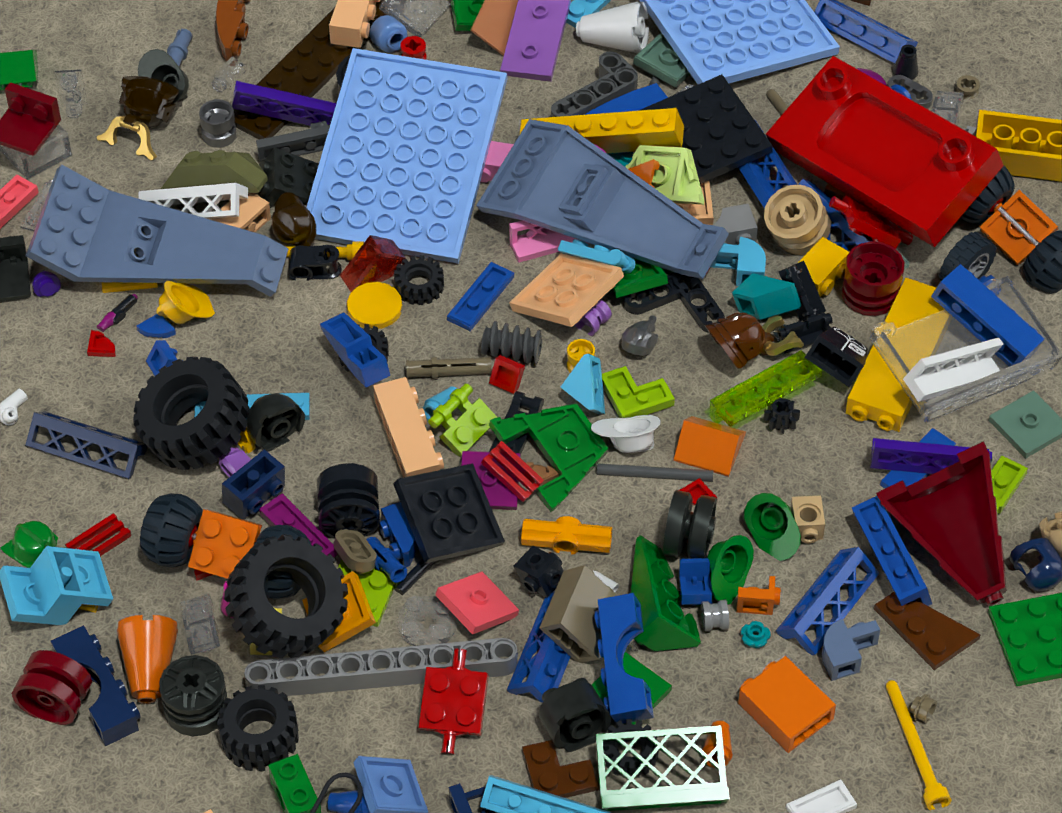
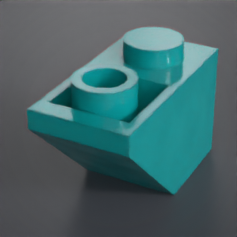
(765, 296)

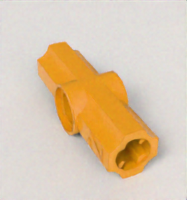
(566, 535)

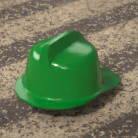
(771, 512)
(29, 542)
(729, 566)

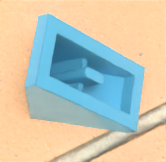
(586, 384)

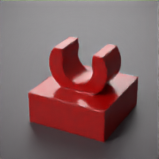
(506, 374)

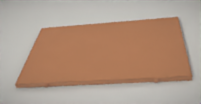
(495, 23)

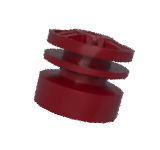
(872, 278)

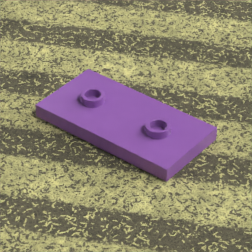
(535, 39)

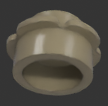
(921, 707)

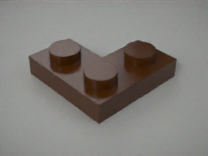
(555, 779)

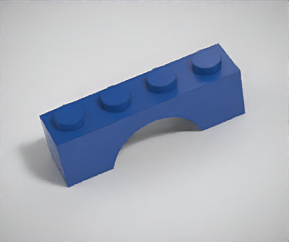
(619, 623)

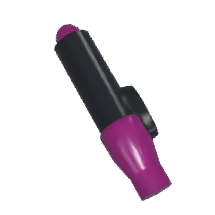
(118, 313)

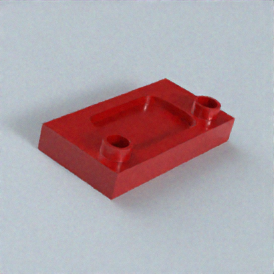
(885, 150)

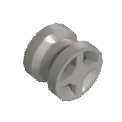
(715, 615)

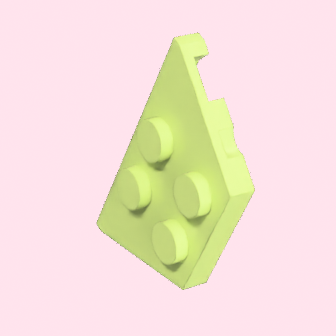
(676, 174)

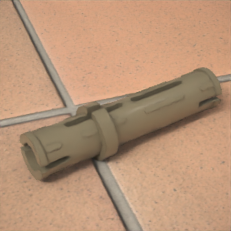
(448, 367)

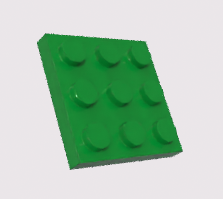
(1031, 637)

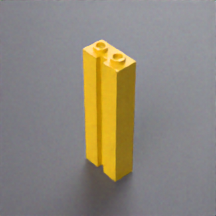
(876, 389)

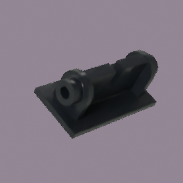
(809, 297)
(806, 331)

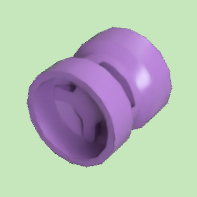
(595, 316)

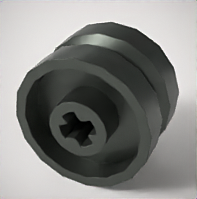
(688, 525)

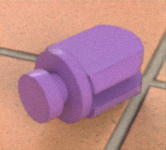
(233, 461)

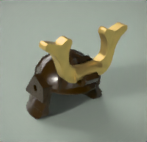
(145, 106)

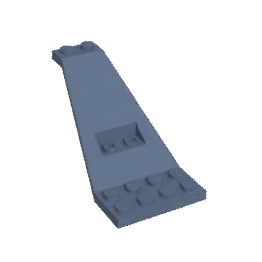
(582, 192)
(96, 231)

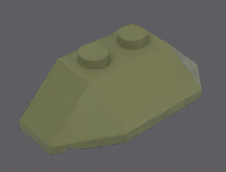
(217, 168)

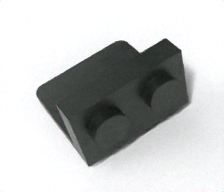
(287, 174)
(14, 269)

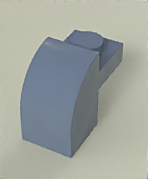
(841, 647)

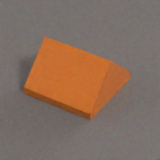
(708, 445)

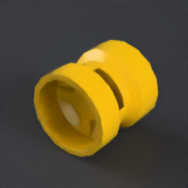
(576, 350)

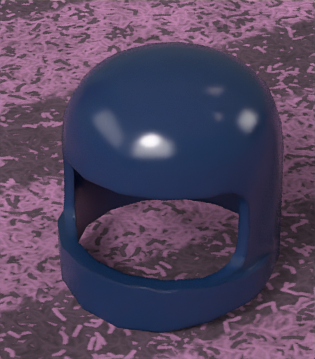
(1048, 572)

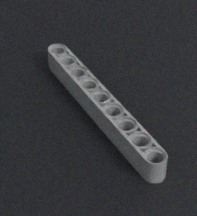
(367, 662)

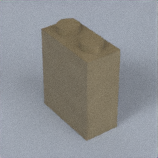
(572, 613)

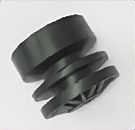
(193, 695)

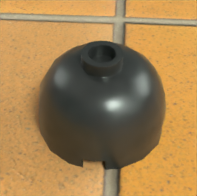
(273, 420)

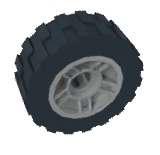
(973, 253)

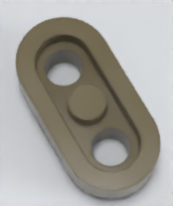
(355, 551)

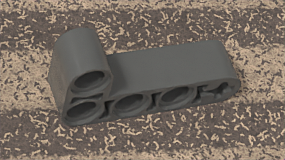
(614, 80)

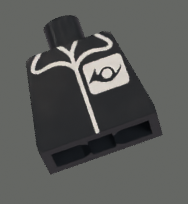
(838, 355)

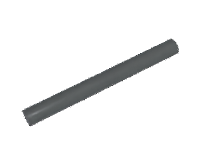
(654, 472)

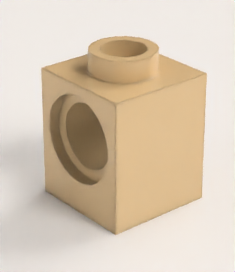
(809, 509)

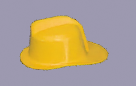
(184, 302)

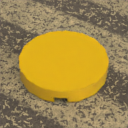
(374, 305)

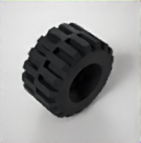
(264, 747)

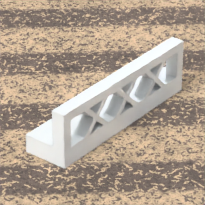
(208, 193)
(952, 369)

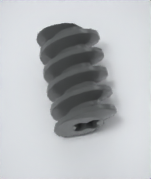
(512, 343)

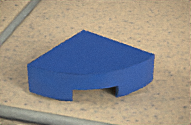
(156, 327)

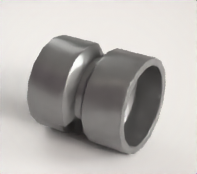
(217, 123)

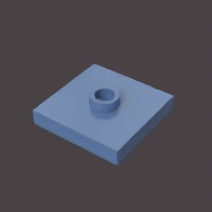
(389, 785)

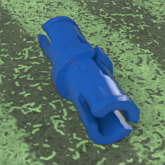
(393, 568)

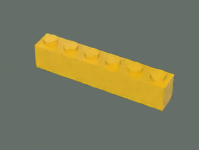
(625, 130)

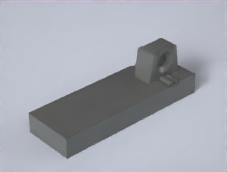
(295, 143)

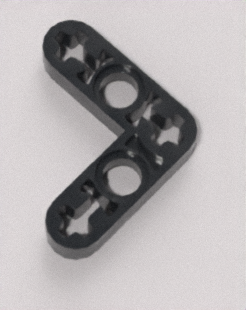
(677, 291)

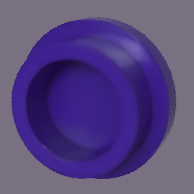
(46, 284)

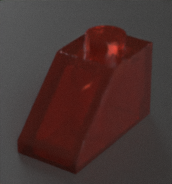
(372, 262)

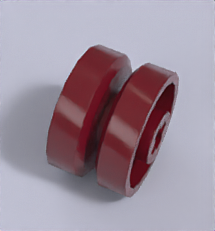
(52, 687)

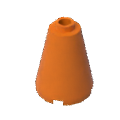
(146, 653)

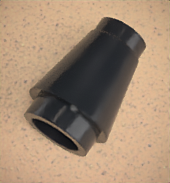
(906, 62)

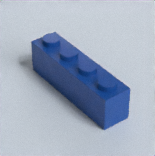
(987, 315)

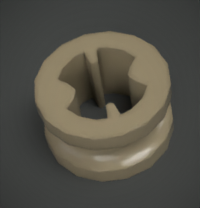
(968, 81)

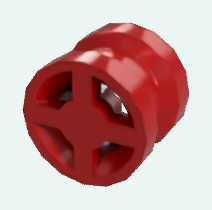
(413, 47)

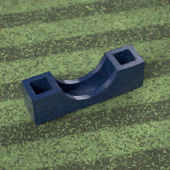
(111, 712)

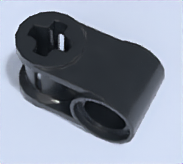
(312, 261)

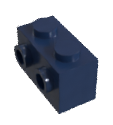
(253, 484)

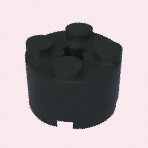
(579, 709)

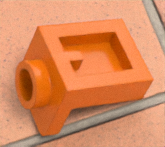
(758, 600)

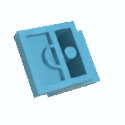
(55, 586)

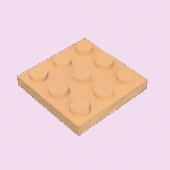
(566, 289)

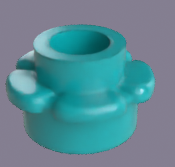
(752, 640)

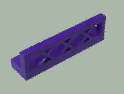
(281, 104)
(913, 456)

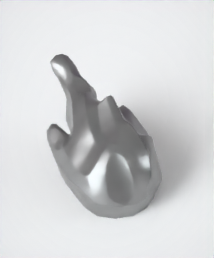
(639, 337)

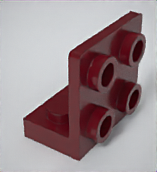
(28, 119)

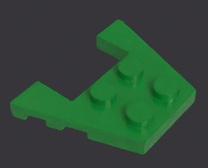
(565, 441)

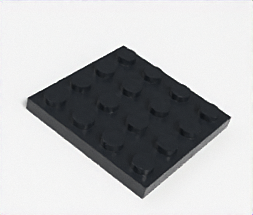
(716, 128)

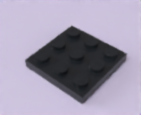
(448, 513)

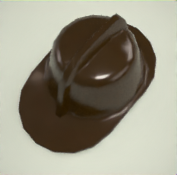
(293, 221)

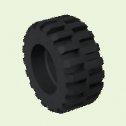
(208, 433)
(263, 623)

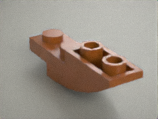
(231, 26)

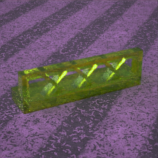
(763, 389)

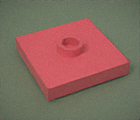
(477, 602)

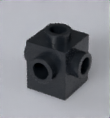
(539, 571)

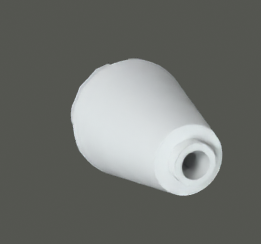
(616, 27)

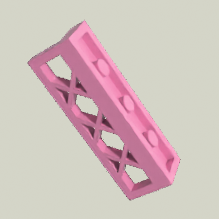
(535, 242)

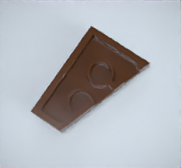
(926, 630)

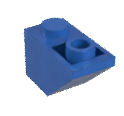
(396, 527)

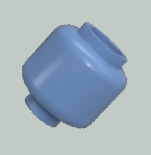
(387, 33)

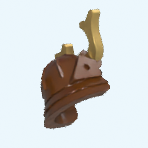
(745, 338)

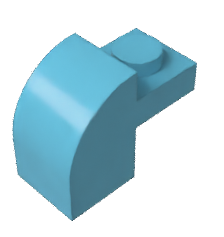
(746, 258)

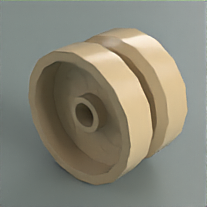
(797, 218)

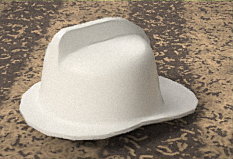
(629, 434)

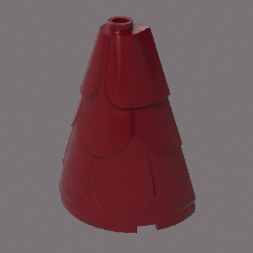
(956, 522)

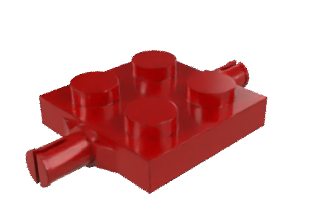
(866, 221)
(453, 701)

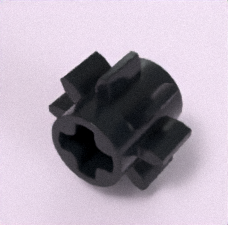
(782, 415)

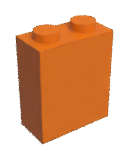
(786, 703)

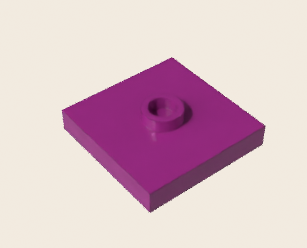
(497, 493)

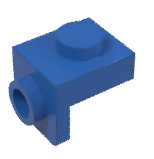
(695, 581)

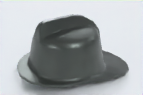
(161, 66)

